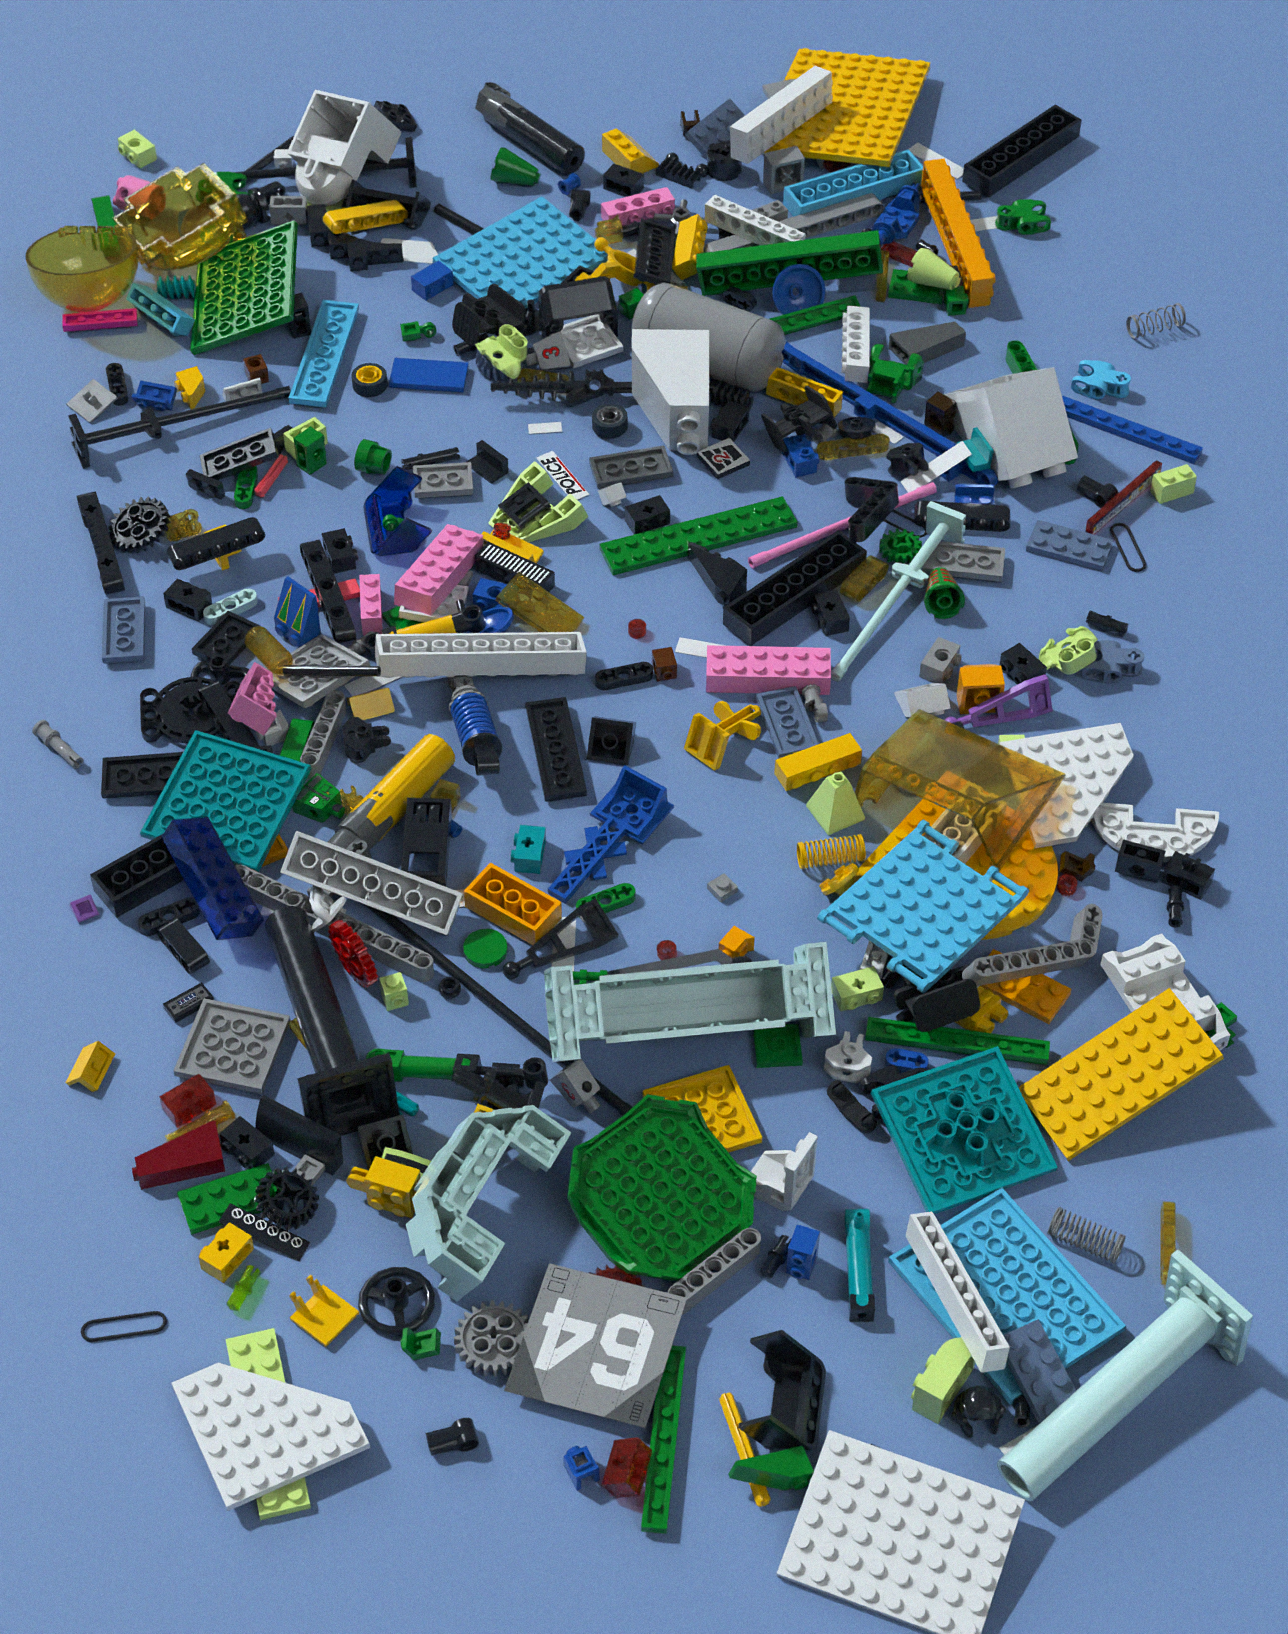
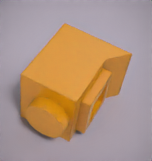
(736, 943)

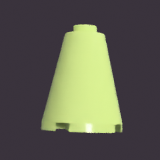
(932, 271)

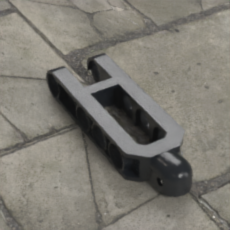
(683, 961)

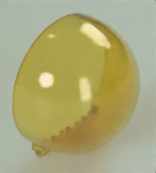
(84, 268)

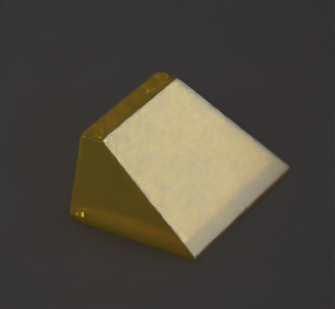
(965, 775)

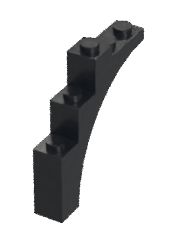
(343, 245)

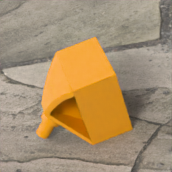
(977, 685)

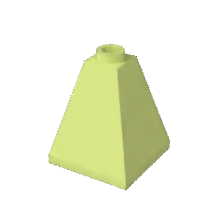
(835, 804)

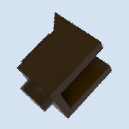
(687, 125)

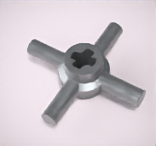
(679, 214)

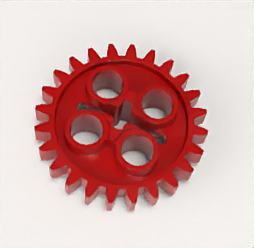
(352, 953)

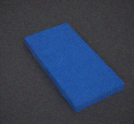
(429, 375)

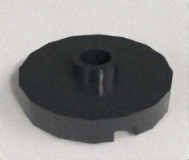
(856, 427)

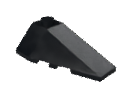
(722, 576)

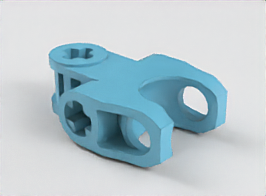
(1101, 380)

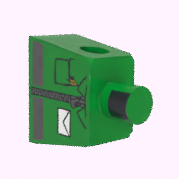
(319, 800)

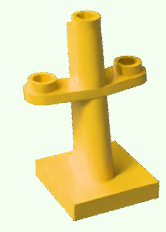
(709, 740)

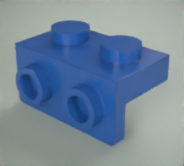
(155, 395)

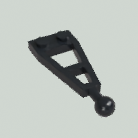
(595, 922)

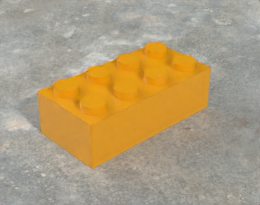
(512, 904)

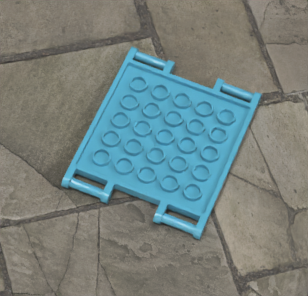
(923, 906)

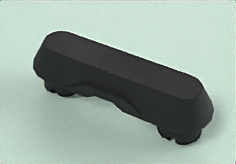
(850, 1107)

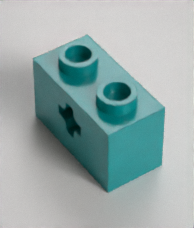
(529, 849)

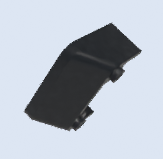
(416, 206)
(574, 301)
(796, 1394)

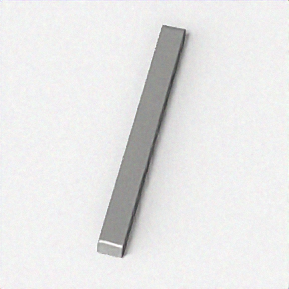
(816, 221)
(380, 945)

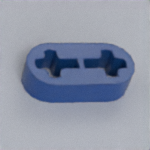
(906, 1059)

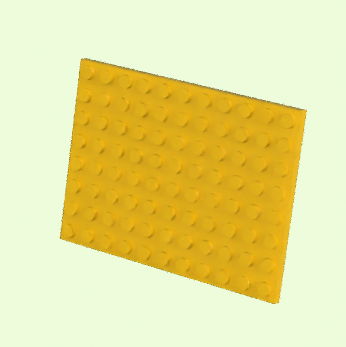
(867, 108)

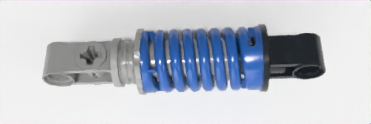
(474, 726)

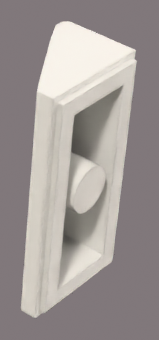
(242, 390)

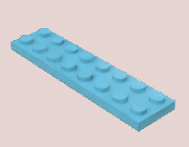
(324, 353)

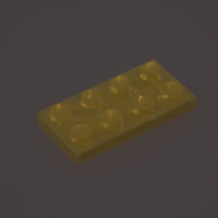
(538, 606)

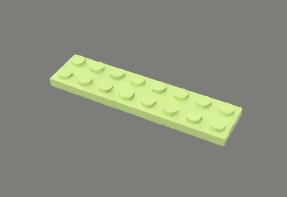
(260, 1355)

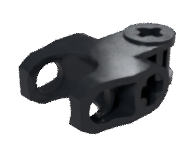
(883, 1077)

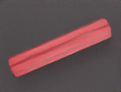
(271, 475)

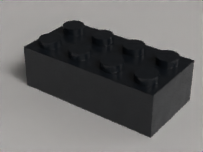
(136, 877)

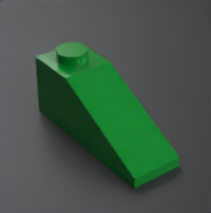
(776, 1470)

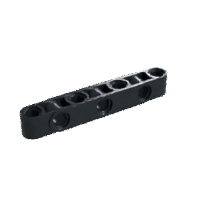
(327, 591)

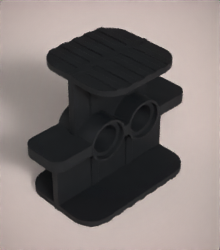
(487, 314)
(799, 418)
(943, 1003)

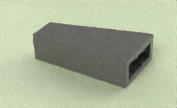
(927, 341)

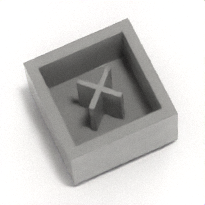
(783, 168)

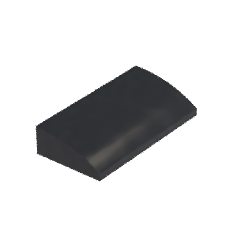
(299, 1134)

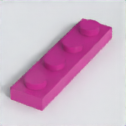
(99, 320)

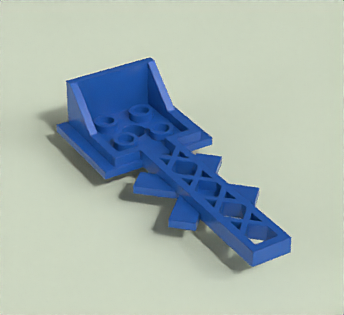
(630, 794)

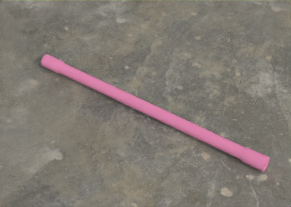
(765, 556)

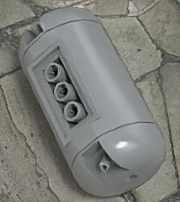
(741, 344)

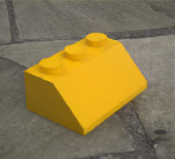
(627, 152)

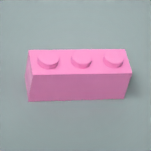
(371, 603)

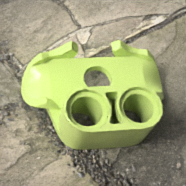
(509, 344)
(1074, 656)

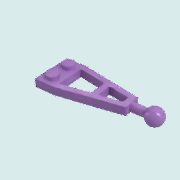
(1038, 697)

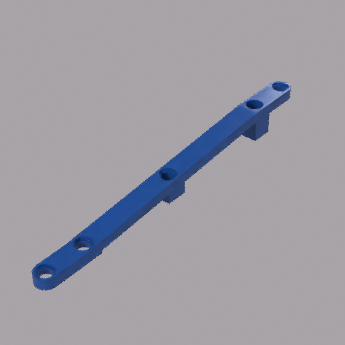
(872, 407)

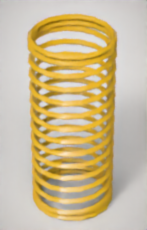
(803, 858)

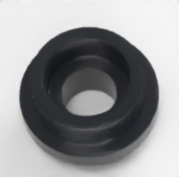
(449, 982)

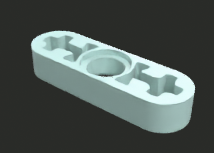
(246, 598)

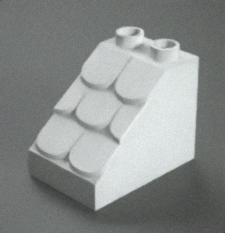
(1021, 421)

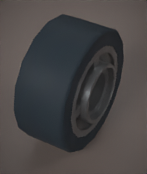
(609, 421)

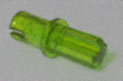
(243, 1288)

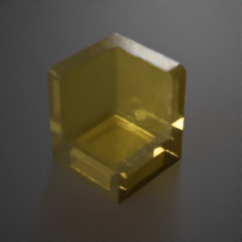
(447, 790)

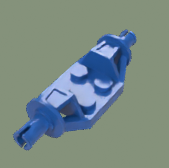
(899, 215)

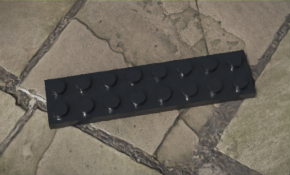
(141, 773)

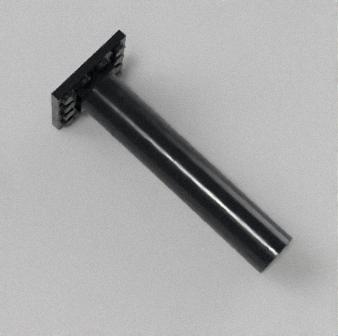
(342, 1085)

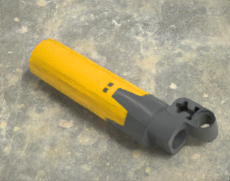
(388, 799)

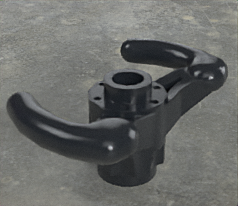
(219, 670)

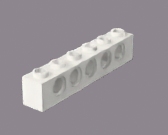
(748, 223)
(855, 344)

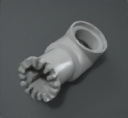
(815, 703)

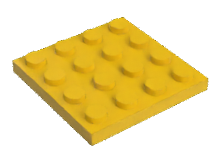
(720, 1105)

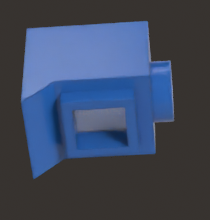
(580, 1464)

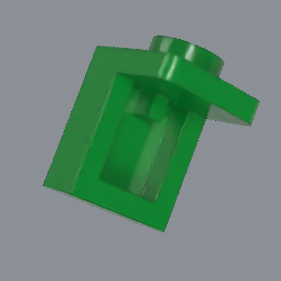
(421, 1344)

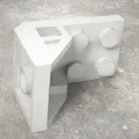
(785, 1174)

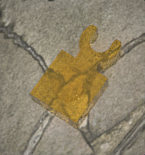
(350, 800)

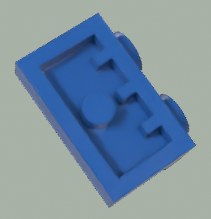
(974, 494)

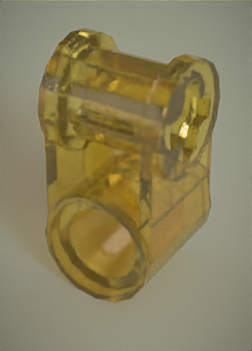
(181, 525)

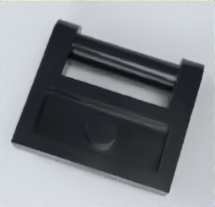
(521, 501)

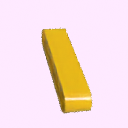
(365, 217)

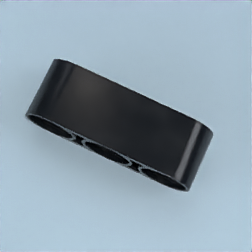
(183, 946)

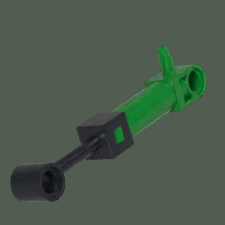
(443, 1068)

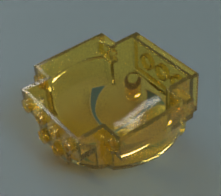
(182, 218)

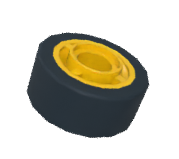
(369, 380)

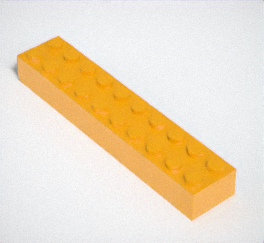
(957, 231)

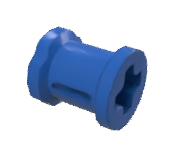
(570, 183)

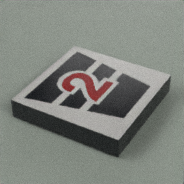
(723, 458)

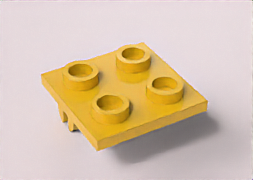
(323, 1314)

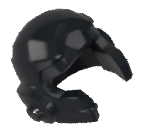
(977, 1404)

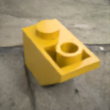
(191, 385)

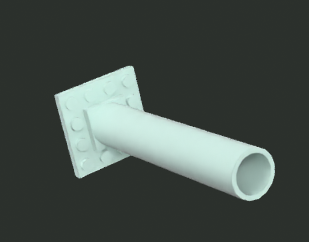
(1195, 1316)

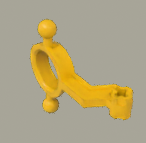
(618, 266)

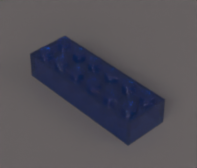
(212, 878)

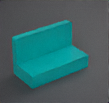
(981, 451)

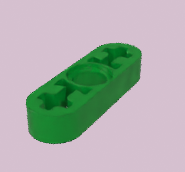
(248, 492)
(610, 893)

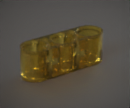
(864, 578)

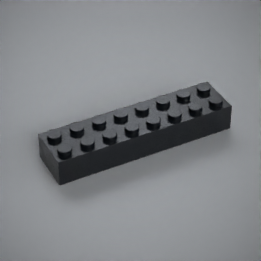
(1021, 150)
(793, 588)

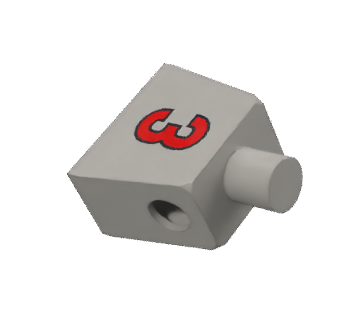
(549, 354)
(577, 1085)

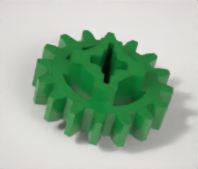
(899, 546)

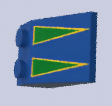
(297, 614)

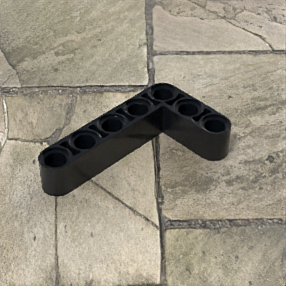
(877, 502)

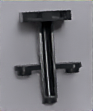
(487, 1090)

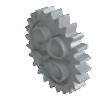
(493, 1319)

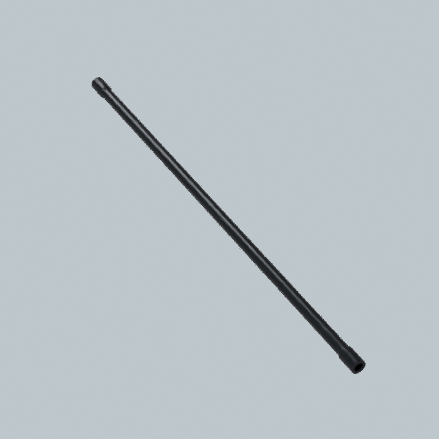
(483, 994)

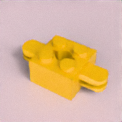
(387, 1185)

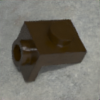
(1077, 866)

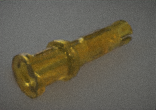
(218, 1114)

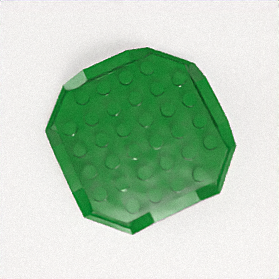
(659, 1190)

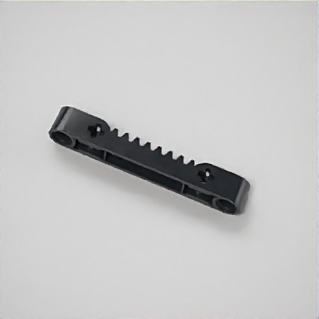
(107, 561)

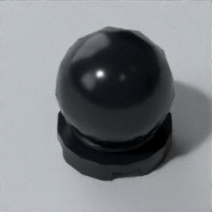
(254, 207)

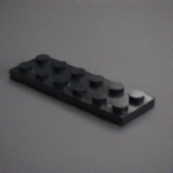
(654, 253)
(555, 749)

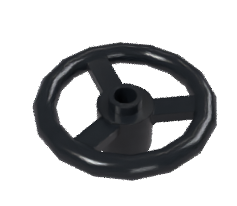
(396, 1298)

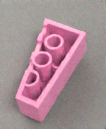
(254, 700)

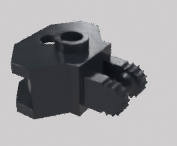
(908, 460)
(362, 738)

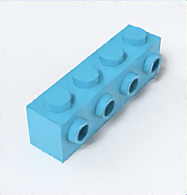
(160, 309)

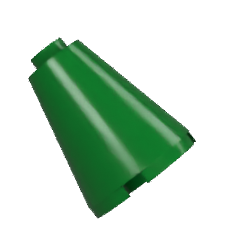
(513, 169)

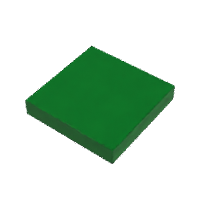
(778, 1046)

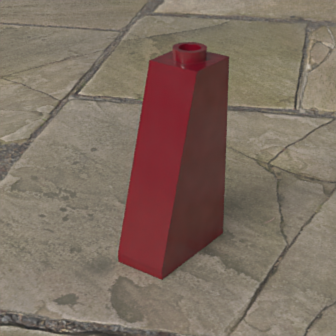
(181, 1159)

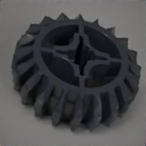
(283, 1206)

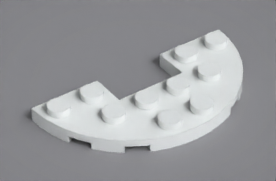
(1189, 835)

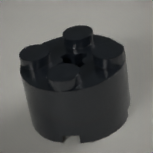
(720, 162)

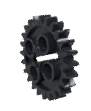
(139, 524)

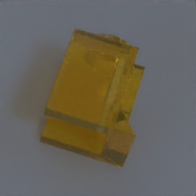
(609, 230)

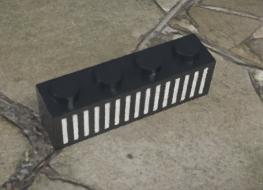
(505, 565)

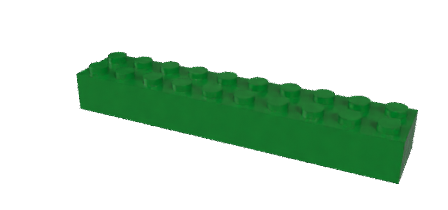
(760, 265)

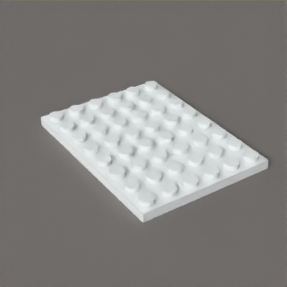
(901, 1537)

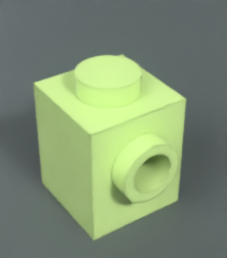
(393, 991)

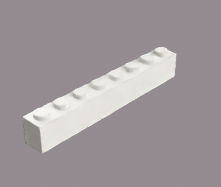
(957, 1292)

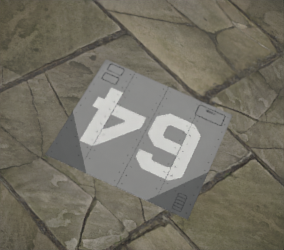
(596, 1345)

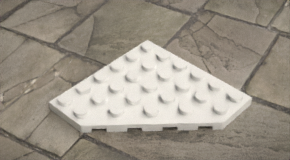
(1092, 765)
(264, 1431)

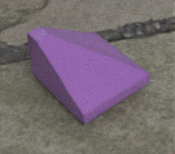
(84, 908)

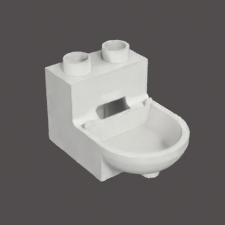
(334, 144)

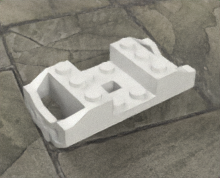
(1153, 968)

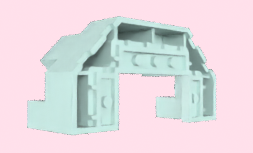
(453, 1180)

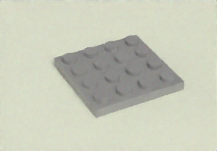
(318, 651)
(232, 1045)

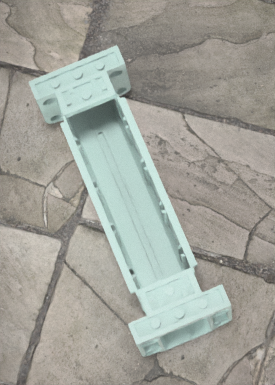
(690, 1001)

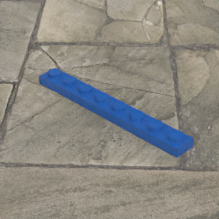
(1132, 431)

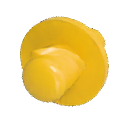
(841, 881)

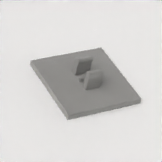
(92, 401)

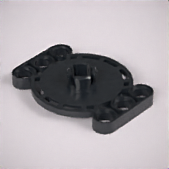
(173, 712)

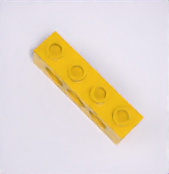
(790, 388)

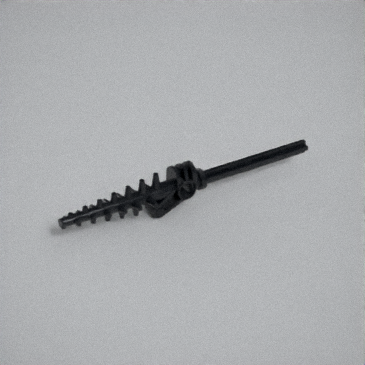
(577, 390)

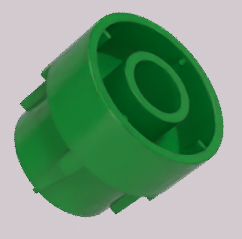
(372, 457)

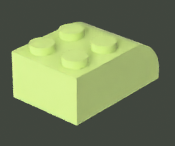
(942, 1379)

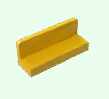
(515, 546)

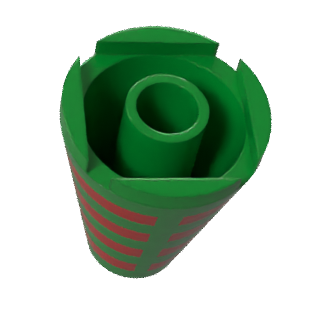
(943, 594)

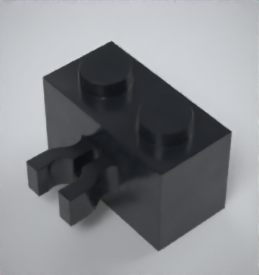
(1188, 874)

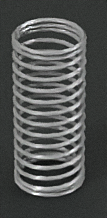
(1057, 1220)

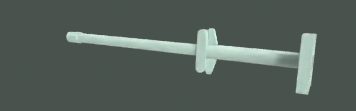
(941, 524)

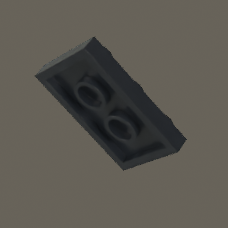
(224, 638)

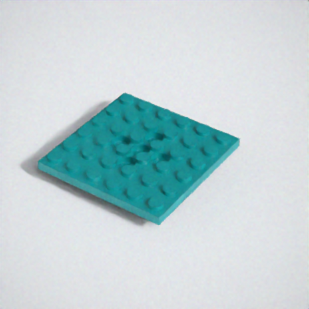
(948, 1167)

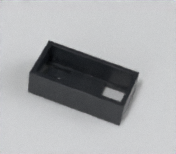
(428, 837)

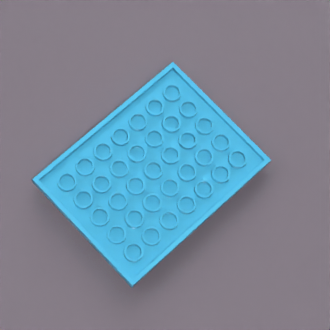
(522, 253)
(1019, 1281)

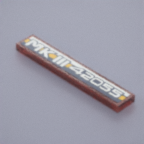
(1122, 499)

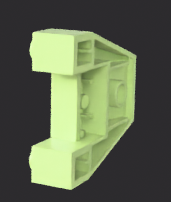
(556, 520)

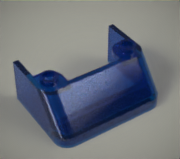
(393, 498)

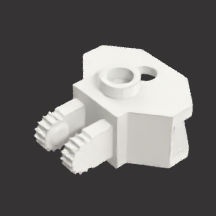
(848, 1058)

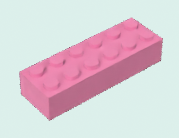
(438, 570)
(766, 668)

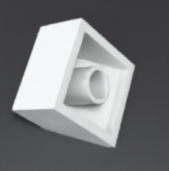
(929, 698)

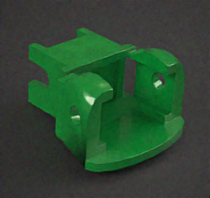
(891, 377)

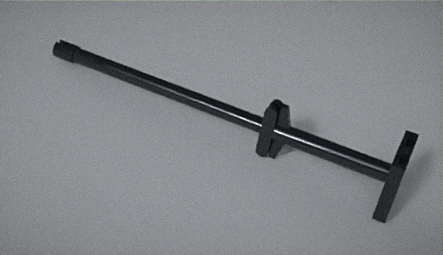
(371, 165)
(153, 425)

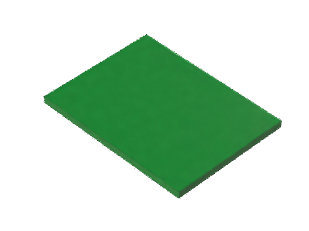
(245, 288)

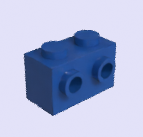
(800, 455)

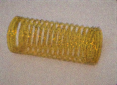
(269, 648)

